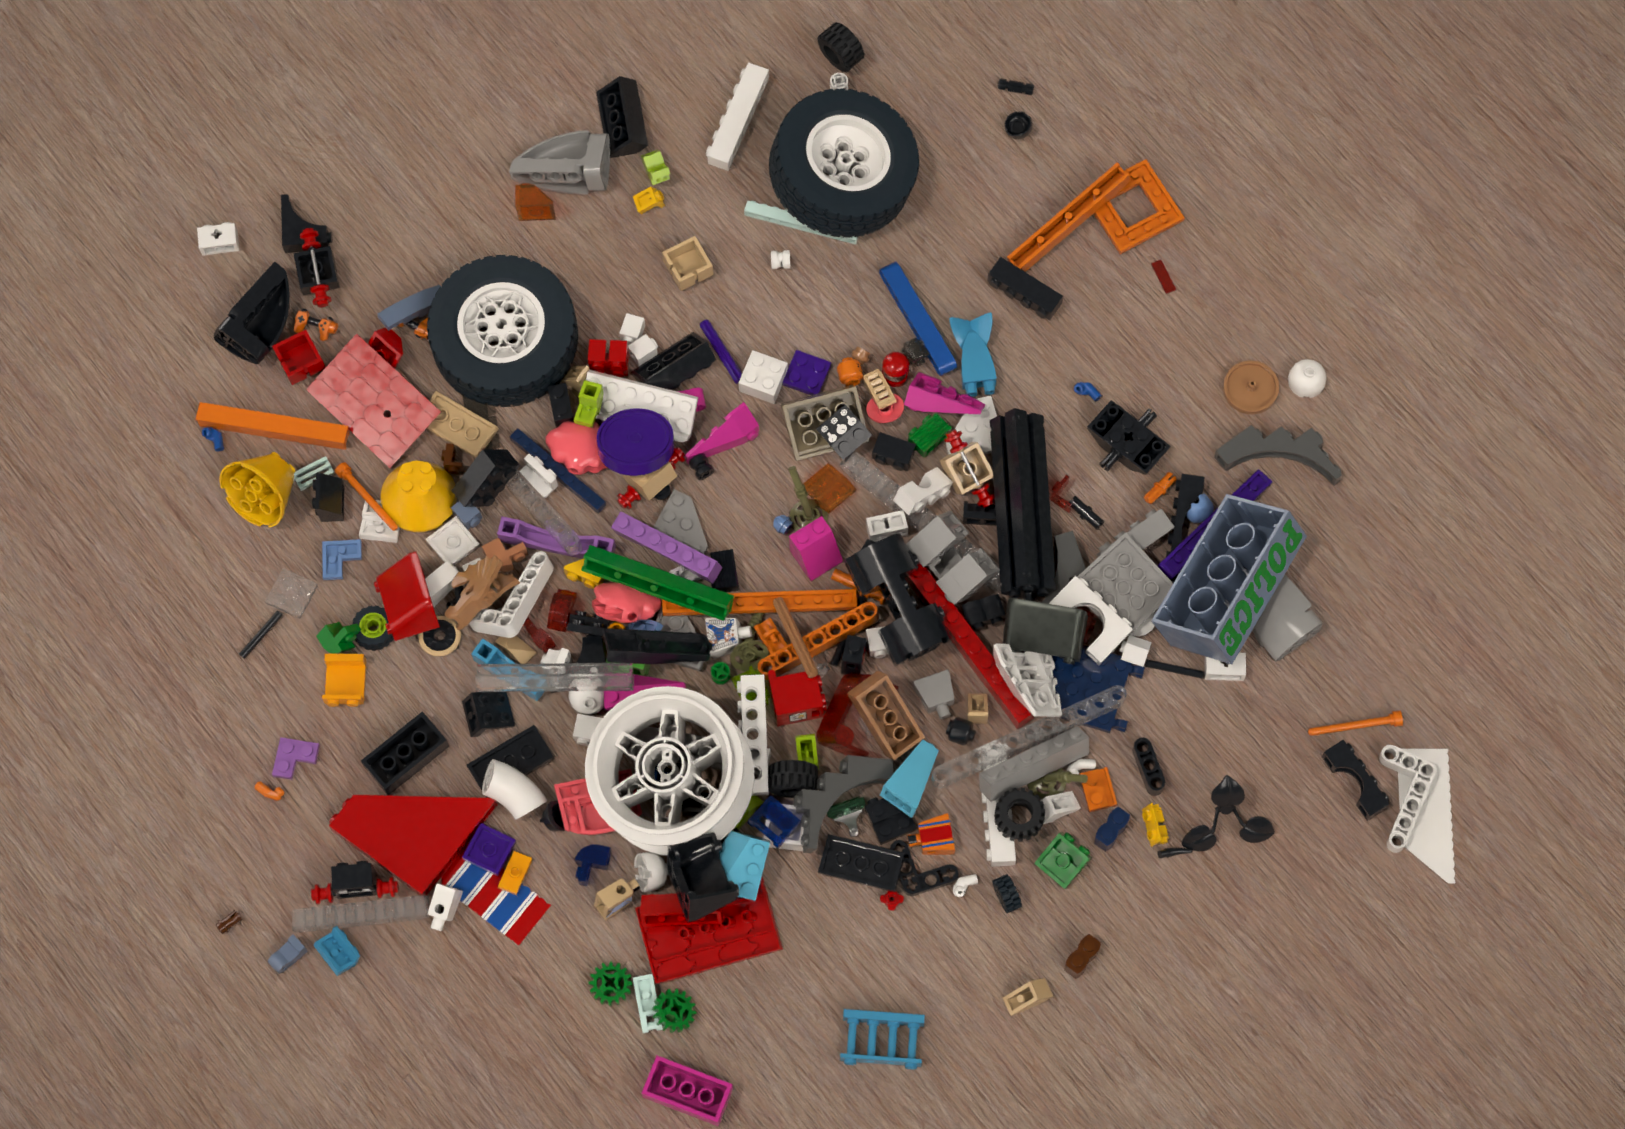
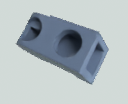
(287, 955)

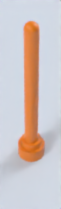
(344, 471)
(1394, 718)

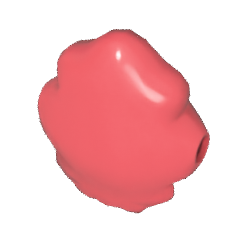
(575, 447)
(623, 603)

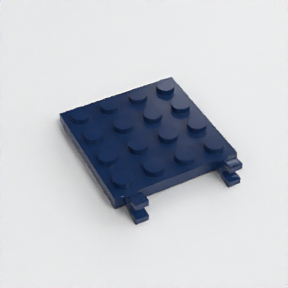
(1087, 678)

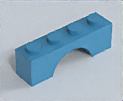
(489, 654)

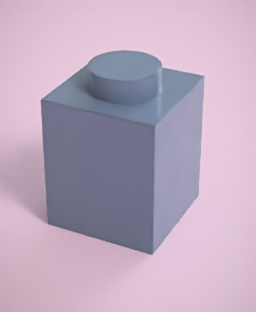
(468, 516)

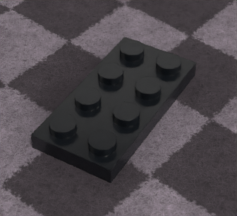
(523, 752)
(861, 863)

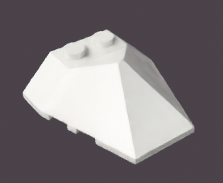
(1029, 679)

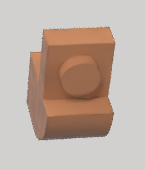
(508, 556)

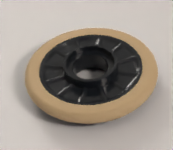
(444, 646)

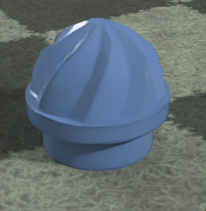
(782, 524)

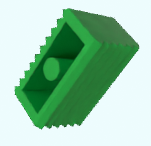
(929, 434)

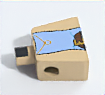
(615, 897)

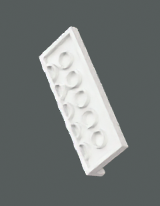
(629, 394)

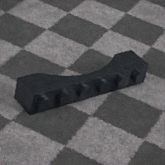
(1189, 489)

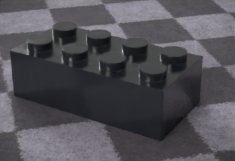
(405, 753)

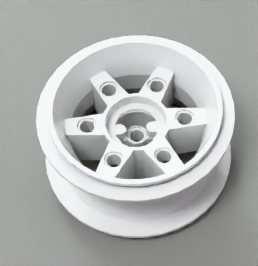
(617, 736)

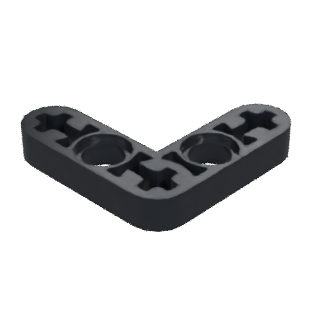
(919, 879)

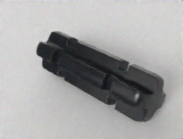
(1015, 86)

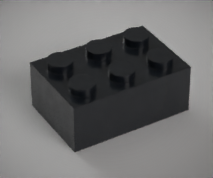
(485, 478)

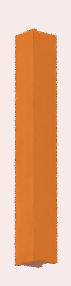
(1069, 218)
(272, 425)

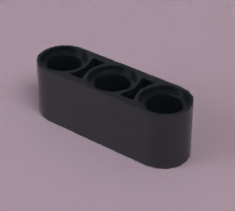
(1148, 775)

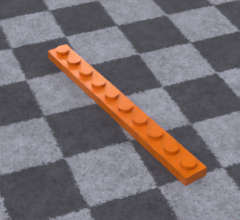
(795, 601)

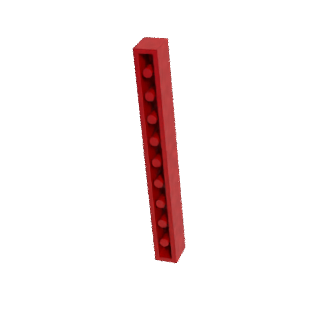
(969, 646)

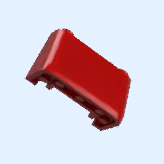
(406, 598)

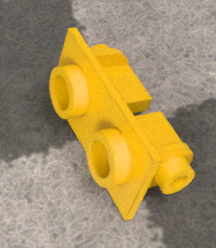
(1153, 816)

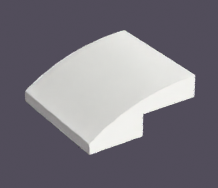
(374, 527)

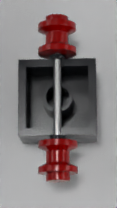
(316, 268)
(353, 882)

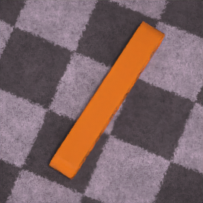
(823, 632)

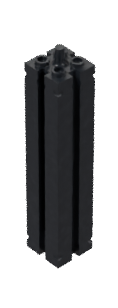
(1022, 505)

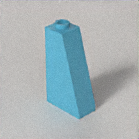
(909, 780)

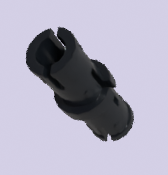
(1086, 512)

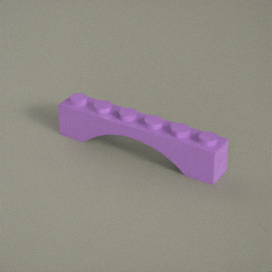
(516, 531)
(666, 546)

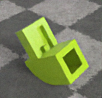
(655, 167)
(589, 403)

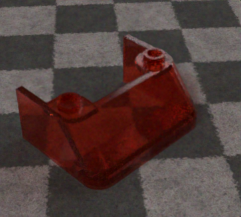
(831, 730)

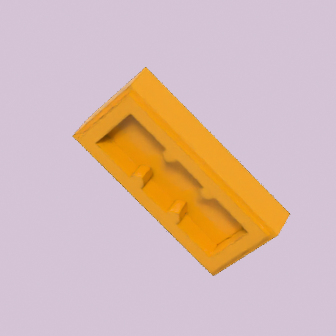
(515, 873)

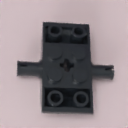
(1116, 425)

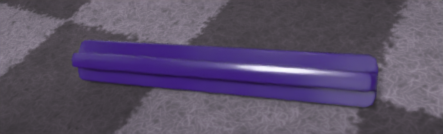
(721, 350)

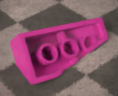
(641, 683)

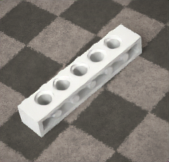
(755, 684)

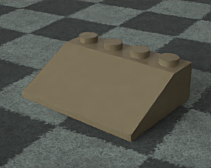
(808, 413)

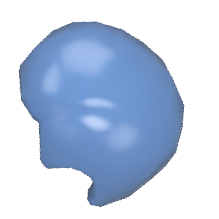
(1200, 511)

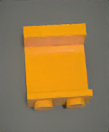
(345, 679)

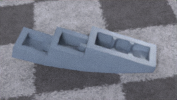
(408, 308)

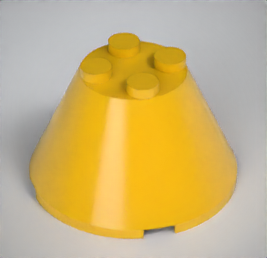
(258, 488)
(418, 496)

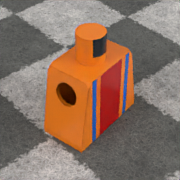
(934, 836)

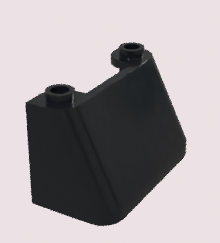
(700, 877)

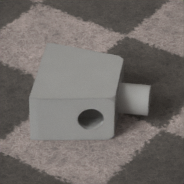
(936, 693)

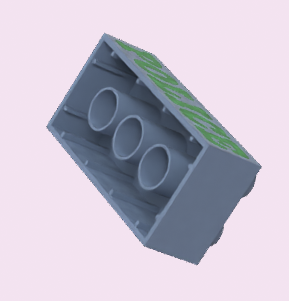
(1229, 578)

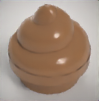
(860, 355)

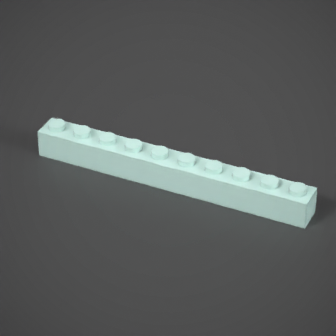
(782, 217)

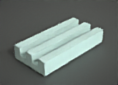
(310, 467)

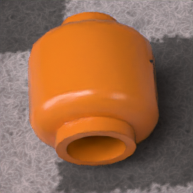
(850, 371)

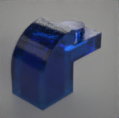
(591, 857)

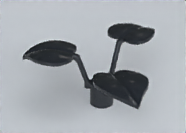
(1225, 796)

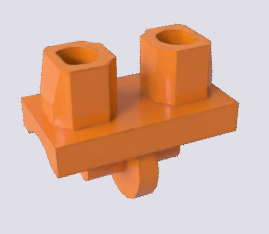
(770, 635)

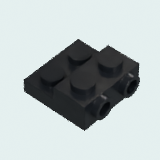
(586, 624)
(888, 820)

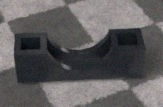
(1342, 759)

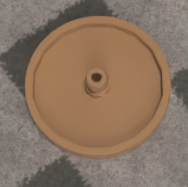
(1251, 387)

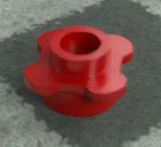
(891, 904)

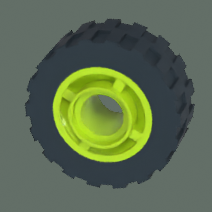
(372, 617)

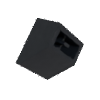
(329, 498)

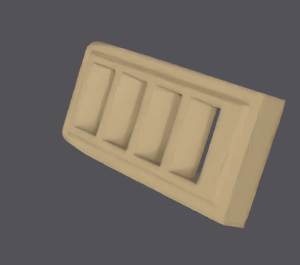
(874, 379)

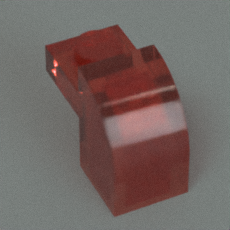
(560, 609)

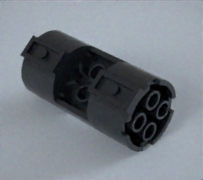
(884, 568)

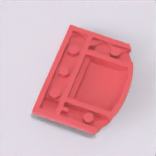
(578, 810)

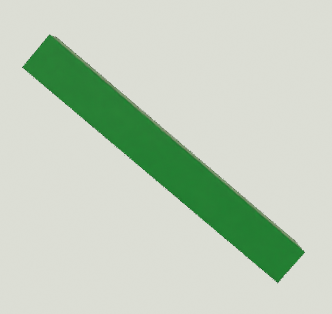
(657, 583)

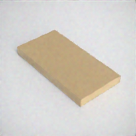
(461, 426)

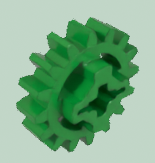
(604, 989)
(675, 1019)

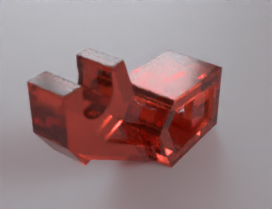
(539, 636)

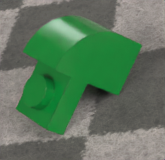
(337, 638)

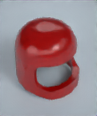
(895, 365)

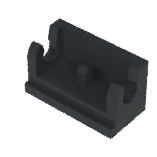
(979, 515)

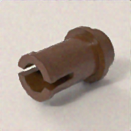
(228, 922)

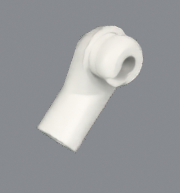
(1081, 764)
(962, 883)

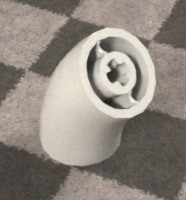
(511, 789)

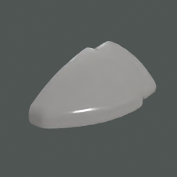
(566, 163)
(1286, 621)

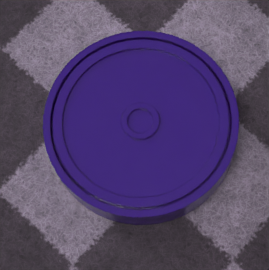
(635, 441)

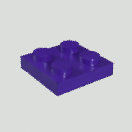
(806, 373)
(489, 849)

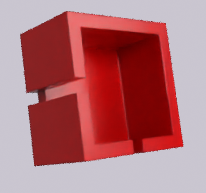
(298, 357)
(611, 363)

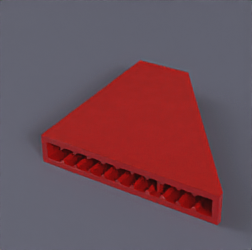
(411, 834)

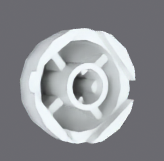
(1307, 378)
(587, 701)
(651, 871)

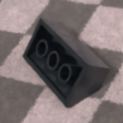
(622, 117)
(676, 363)

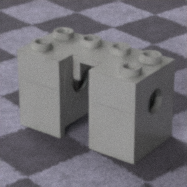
(956, 575)

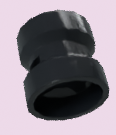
(701, 466)

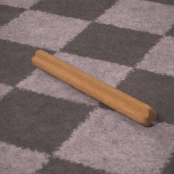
(795, 637)

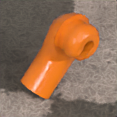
(269, 793)

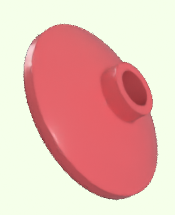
(886, 414)

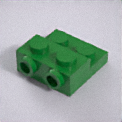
(1063, 859)

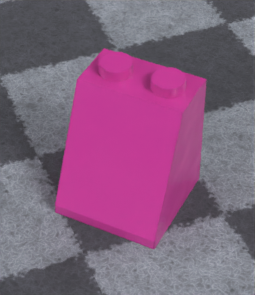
(815, 548)

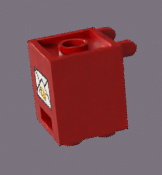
(796, 697)

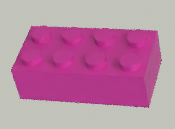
(687, 1090)

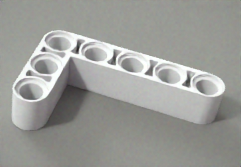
(520, 602)
(1412, 796)

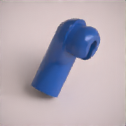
(1087, 389)
(214, 436)

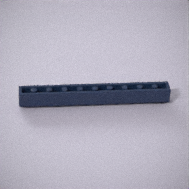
(563, 475)

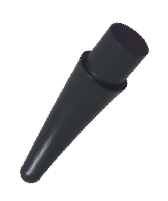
(1168, 852)

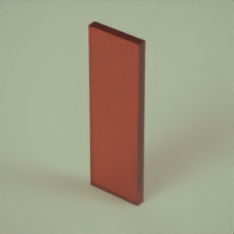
(1163, 276)

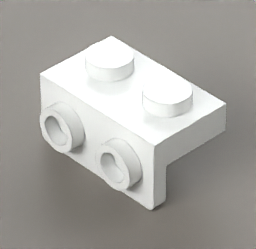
(541, 479)

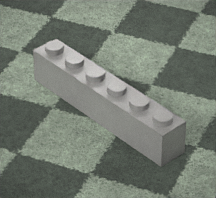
(1034, 763)

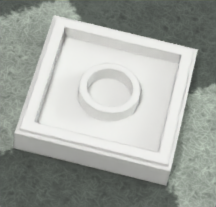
(452, 542)

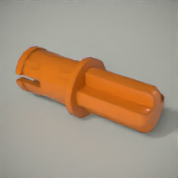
(1159, 488)

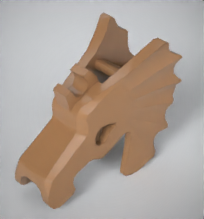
(482, 589)

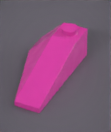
(929, 395)
(737, 430)

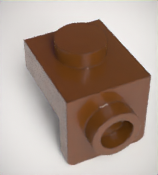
(449, 463)

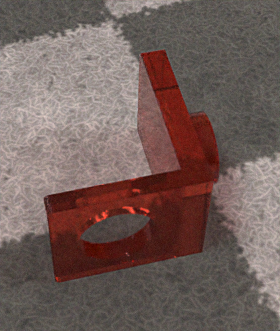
(1057, 489)

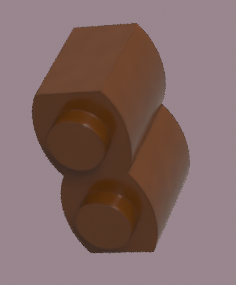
(1085, 953)

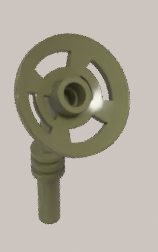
(807, 504)
(747, 650)
(1050, 781)

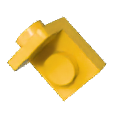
(648, 199)

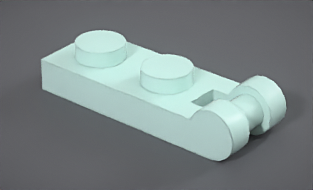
(645, 997)

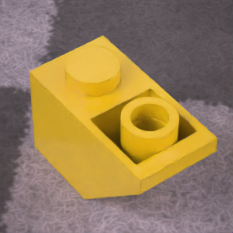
(574, 573)

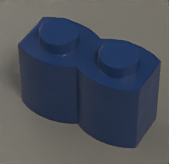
(1108, 832)

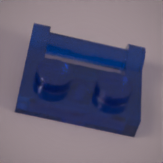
(779, 817)

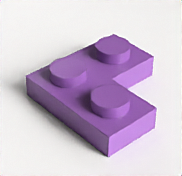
(291, 751)

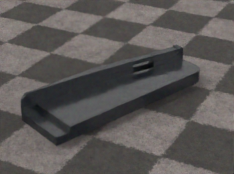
(655, 646)

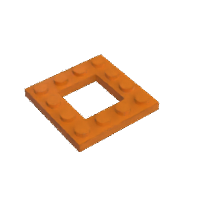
(1165, 218)

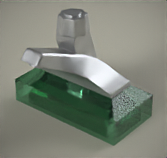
(847, 813)

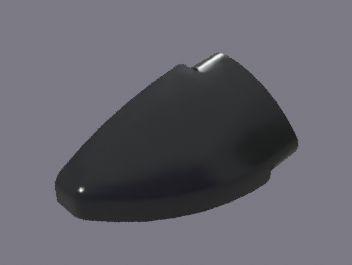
(257, 317)

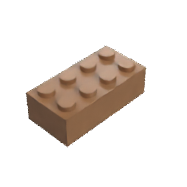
(886, 715)

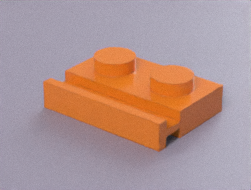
(1098, 790)

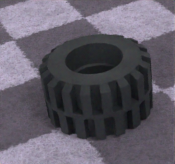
(840, 47)
(791, 776)
(1024, 799)

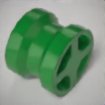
(721, 669)

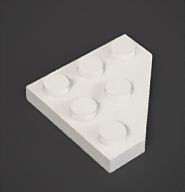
(977, 426)

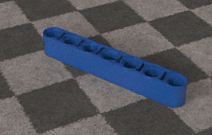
(917, 318)

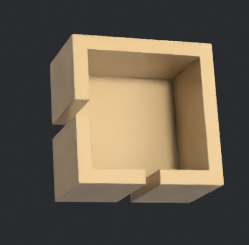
(687, 263)

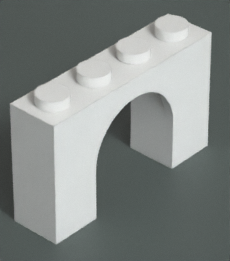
(1114, 628)

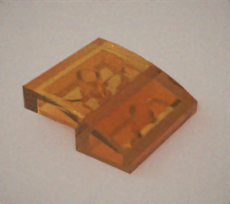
(829, 488)

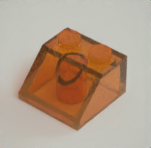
(533, 203)

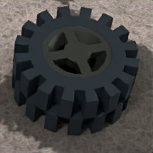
(1007, 893)

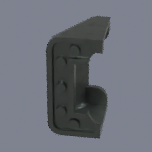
(1045, 629)

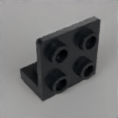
(487, 712)

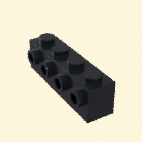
(1024, 288)

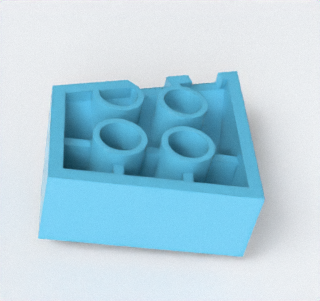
(744, 861)

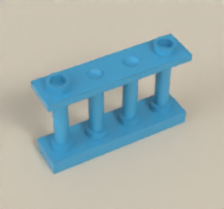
(873, 1020)

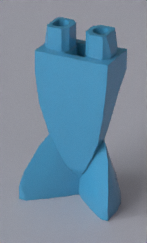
(976, 361)

